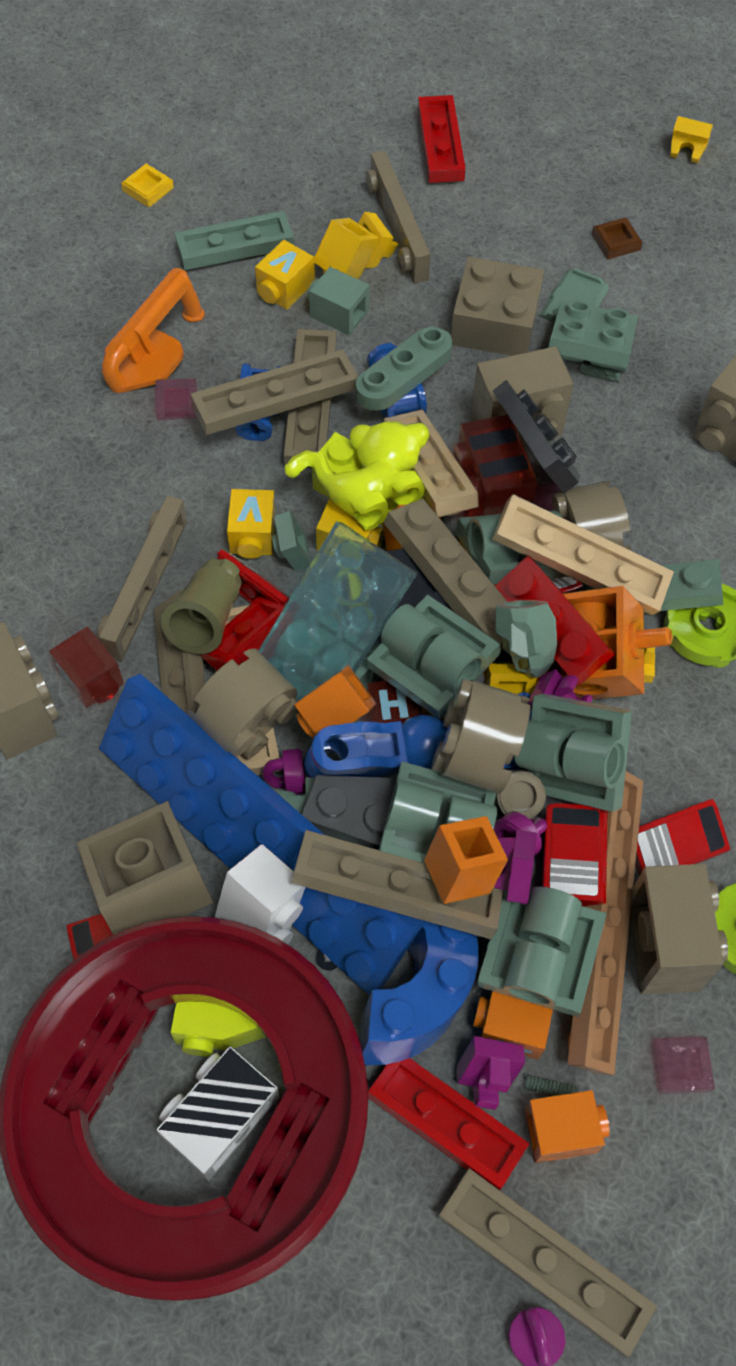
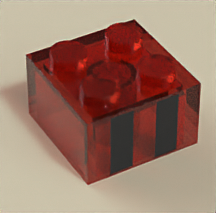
(494, 464)

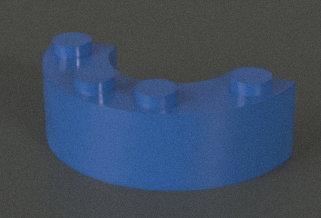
(418, 1013)

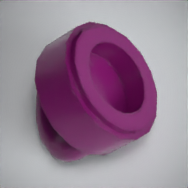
(294, 773)
(510, 822)
(536, 1337)

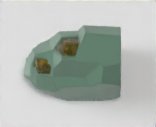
(528, 634)

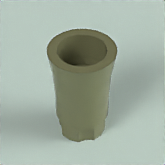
(200, 612)

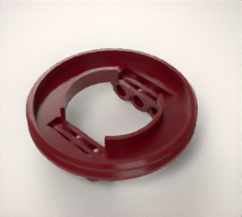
(79, 1046)

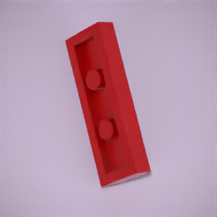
(441, 139)
(579, 647)
(448, 1121)

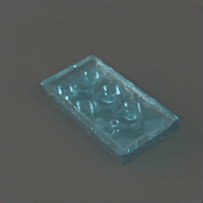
(336, 610)

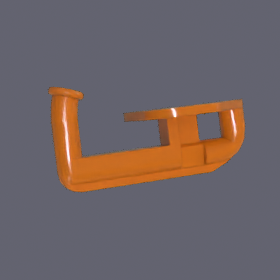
(140, 351)

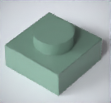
(291, 541)

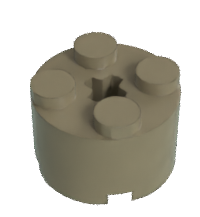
(595, 509)
(244, 704)
(482, 735)

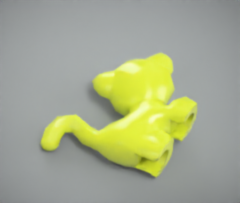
(387, 457)

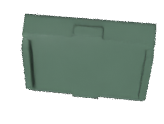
(575, 286)

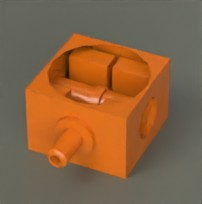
(620, 624)

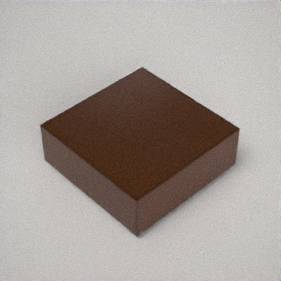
(617, 238)

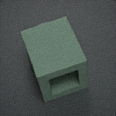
(338, 300)

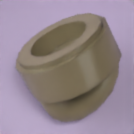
(522, 794)

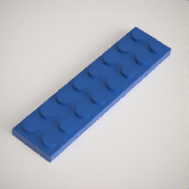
(237, 813)

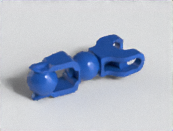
(379, 748)

